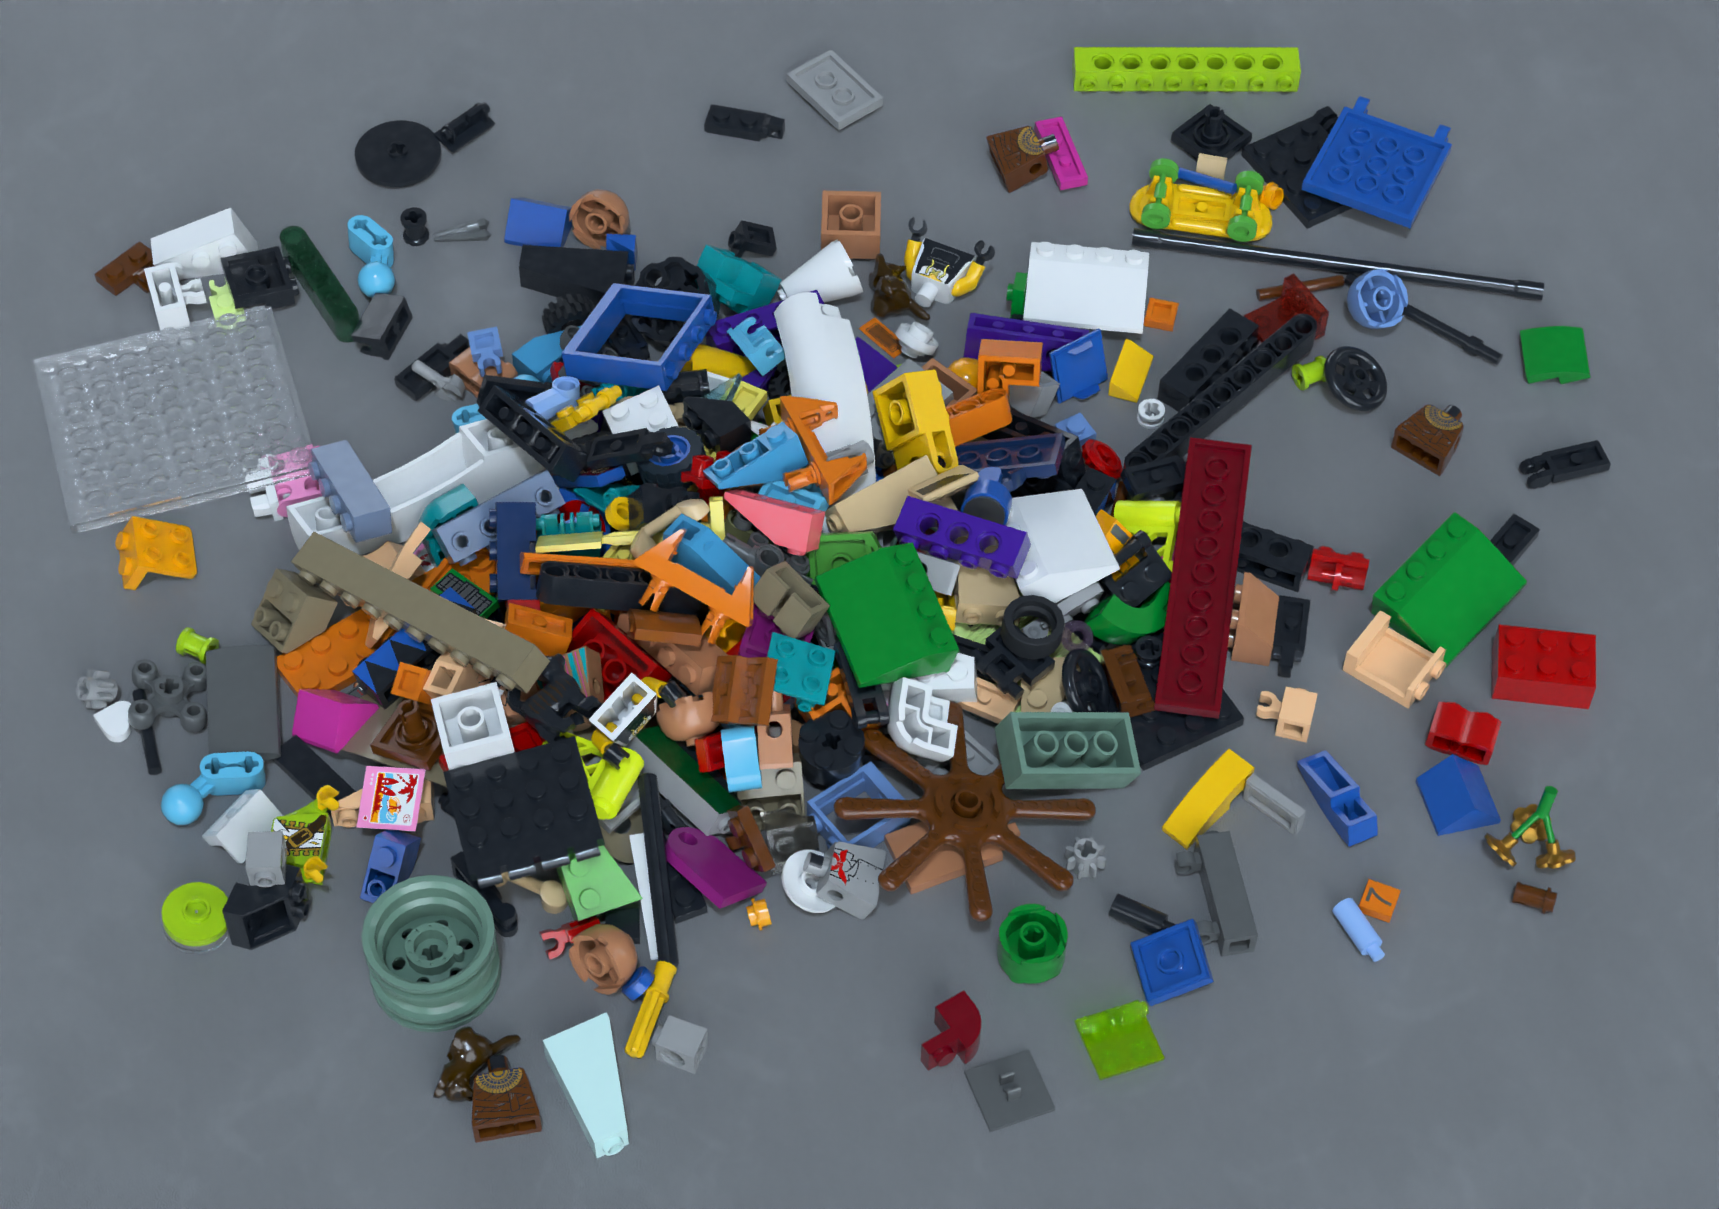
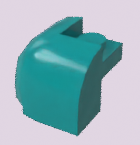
(738, 282)
(441, 511)

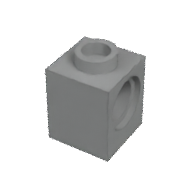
(266, 858)
(680, 1044)

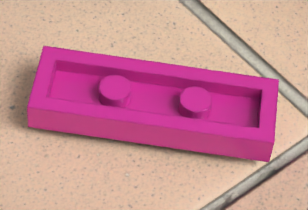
(1064, 162)

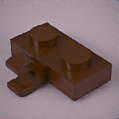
(126, 270)
(748, 835)

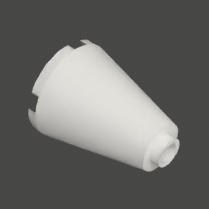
(827, 272)

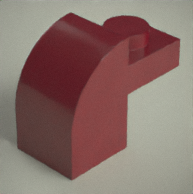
(960, 1032)

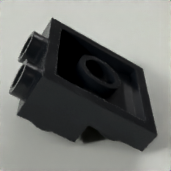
(260, 278)

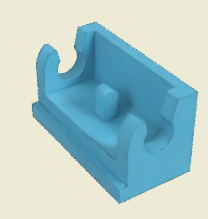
(759, 346)

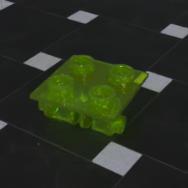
(1119, 1039)

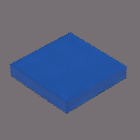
(1171, 962)

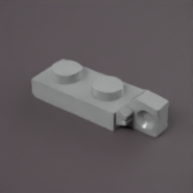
(1083, 600)

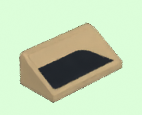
(944, 484)

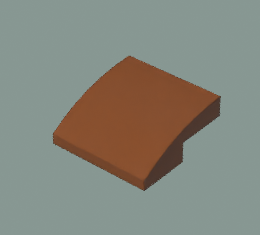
(665, 627)
(743, 690)

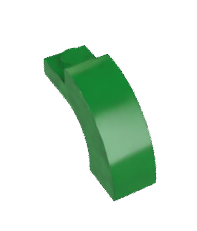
(1123, 624)

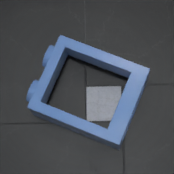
(865, 779)

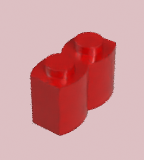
(1463, 732)

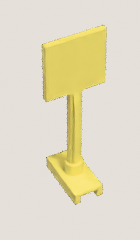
(594, 540)

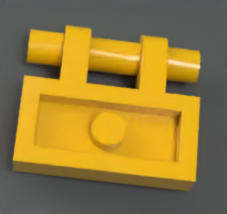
(587, 408)

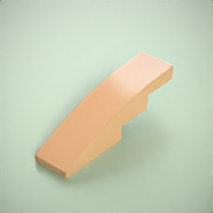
(403, 565)

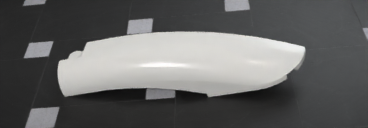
(827, 367)
(475, 457)

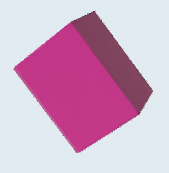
(329, 717)

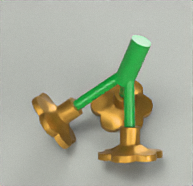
(1531, 825)

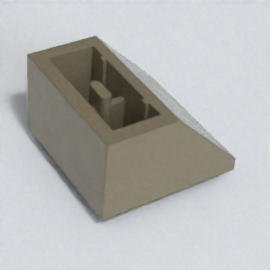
(292, 611)
(780, 790)

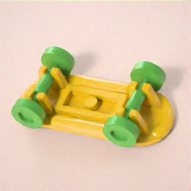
(1201, 208)

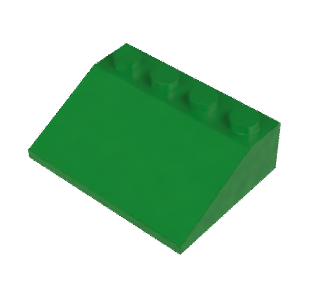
(1448, 589)
(888, 616)

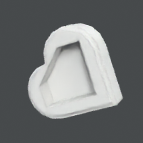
(114, 721)

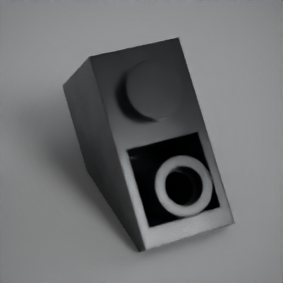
(717, 422)

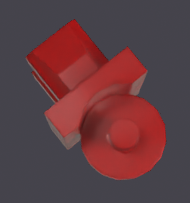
(696, 475)
(1338, 568)

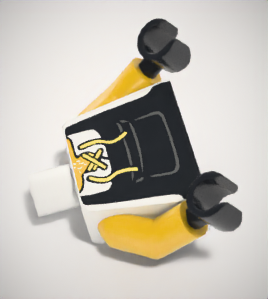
(940, 270)
(627, 713)

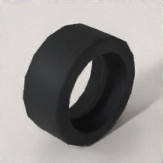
(1037, 607)

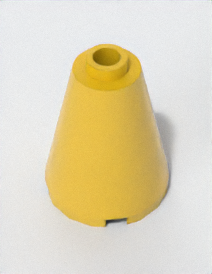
(718, 362)

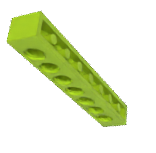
(1186, 69)

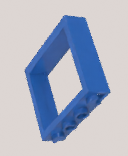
(581, 354)

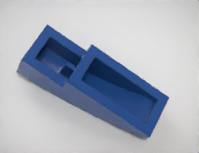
(1339, 798)

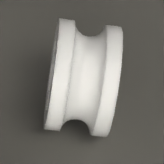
(1151, 405)

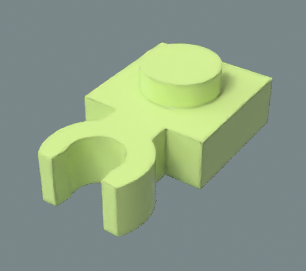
(221, 300)

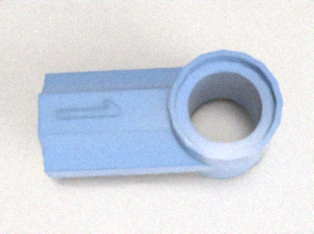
(563, 393)

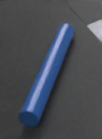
(1207, 181)

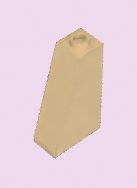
(880, 504)

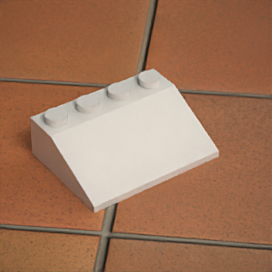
(1086, 287)
(1065, 542)

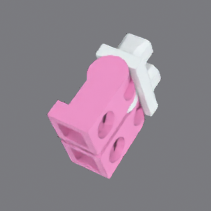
(283, 495)

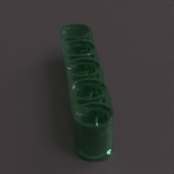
(319, 283)

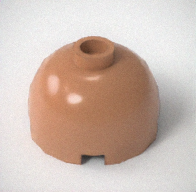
(597, 215)
(688, 719)
(604, 956)

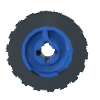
(668, 468)

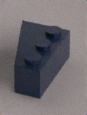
(513, 534)

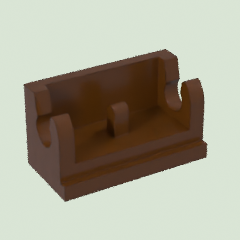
(1126, 681)

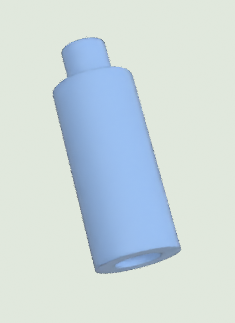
(1359, 929)

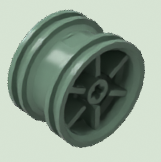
(440, 921)

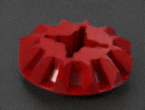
(1101, 458)

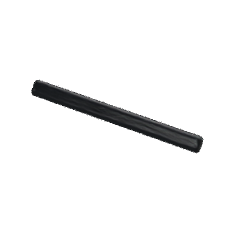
(657, 868)

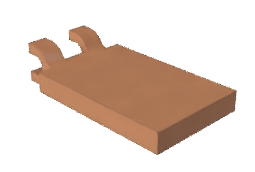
(944, 863)

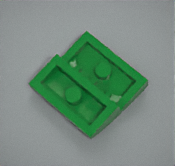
(1555, 353)

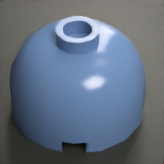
(1377, 299)

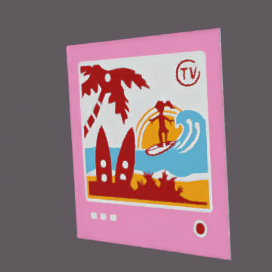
(391, 798)

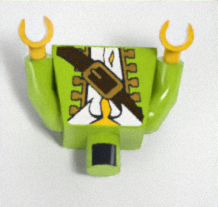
(309, 835)

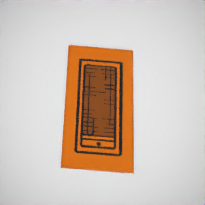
(882, 337)

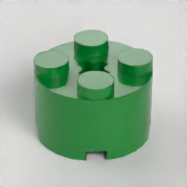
(1032, 944)

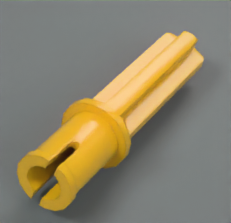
(650, 1009)

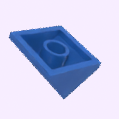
(537, 223)
(1457, 796)

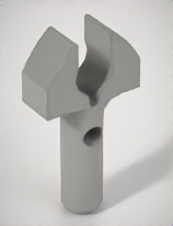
(447, 387)

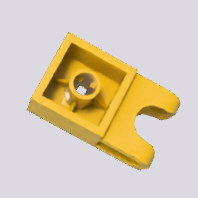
(916, 420)

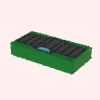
(473, 594)

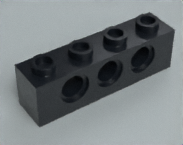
(1208, 359)
(533, 433)
(1273, 557)

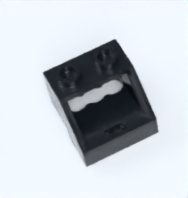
(265, 914)

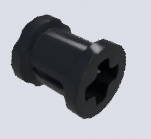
(414, 222)

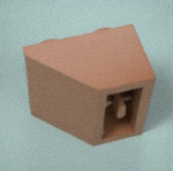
(1253, 622)

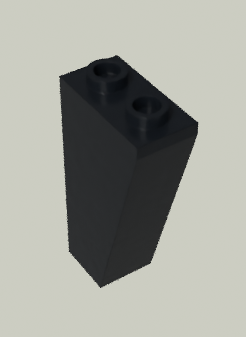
(573, 271)
(1022, 425)

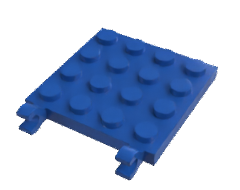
(1377, 165)

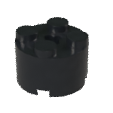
(830, 748)

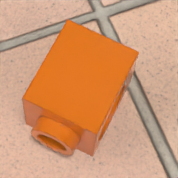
(410, 683)

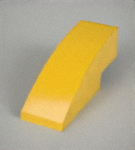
(1208, 799)

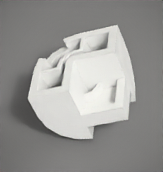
(920, 721)

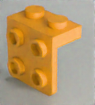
(154, 548)

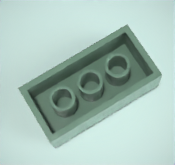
(1067, 750)

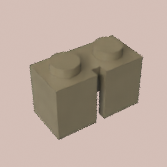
(789, 600)

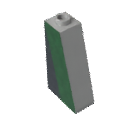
(696, 794)

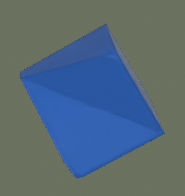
(623, 242)

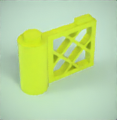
(1153, 518)
(608, 785)

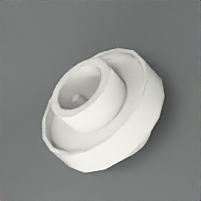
(916, 340)

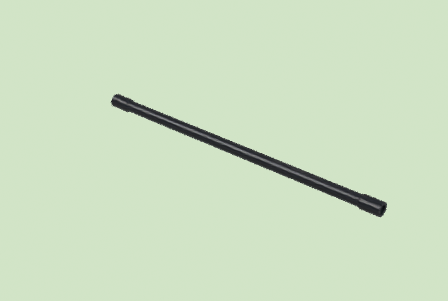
(1157, 240)

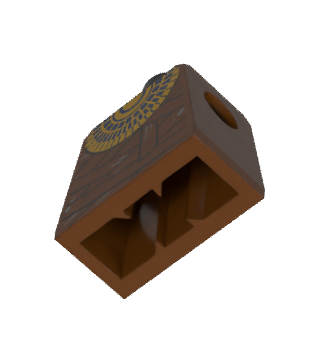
(1020, 155)
(1430, 437)
(503, 1102)

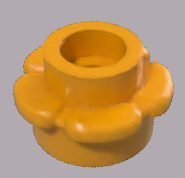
(1271, 195)
(758, 913)

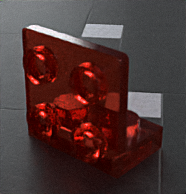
(1294, 300)

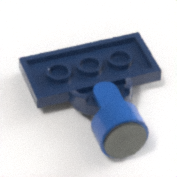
(1003, 468)

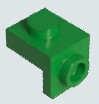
(1017, 293)

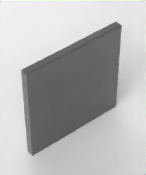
(1009, 1090)

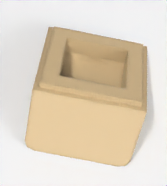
(1211, 166)

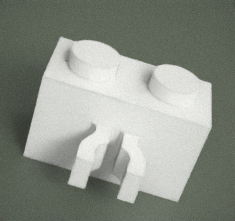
(171, 297)

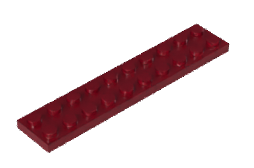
(1203, 578)

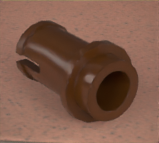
(1535, 897)

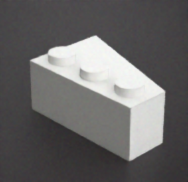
(201, 244)
(955, 685)

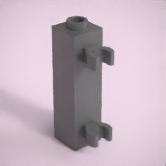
(1224, 892)

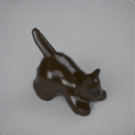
(891, 292)
(466, 1056)

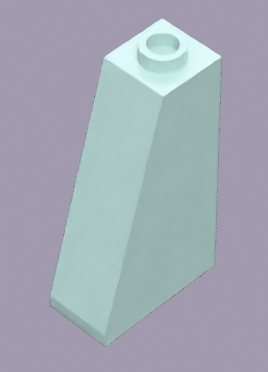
(589, 1078)

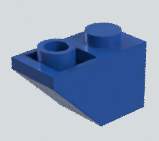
(389, 862)

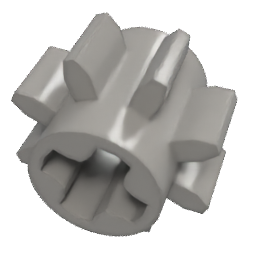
(96, 689)
(1085, 857)

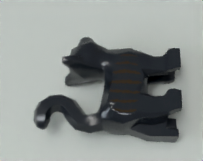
(551, 703)

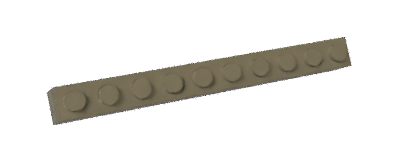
(420, 613)

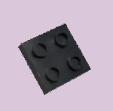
(1211, 134)

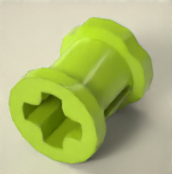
(1309, 373)
(195, 645)

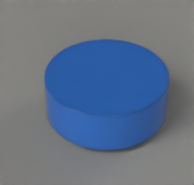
(638, 983)

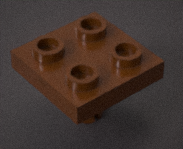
(410, 736)

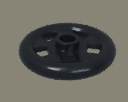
(1355, 378)
(1085, 685)

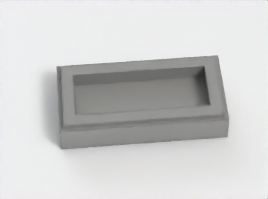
(1274, 804)

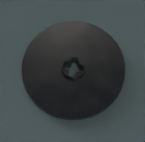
(398, 153)

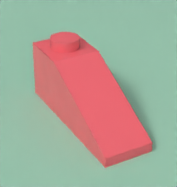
(781, 521)

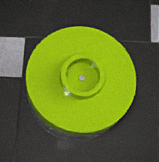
(195, 918)

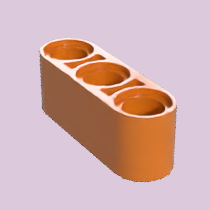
(979, 415)

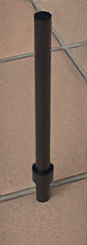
(1471, 344)

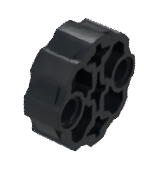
(678, 276)

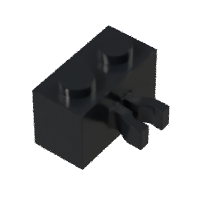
(651, 502)

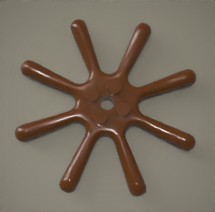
(964, 813)

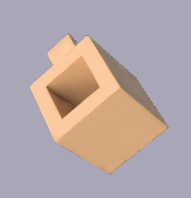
(1293, 713)

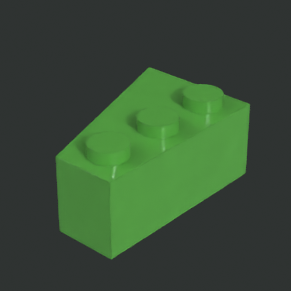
(595, 885)

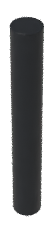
(148, 740)

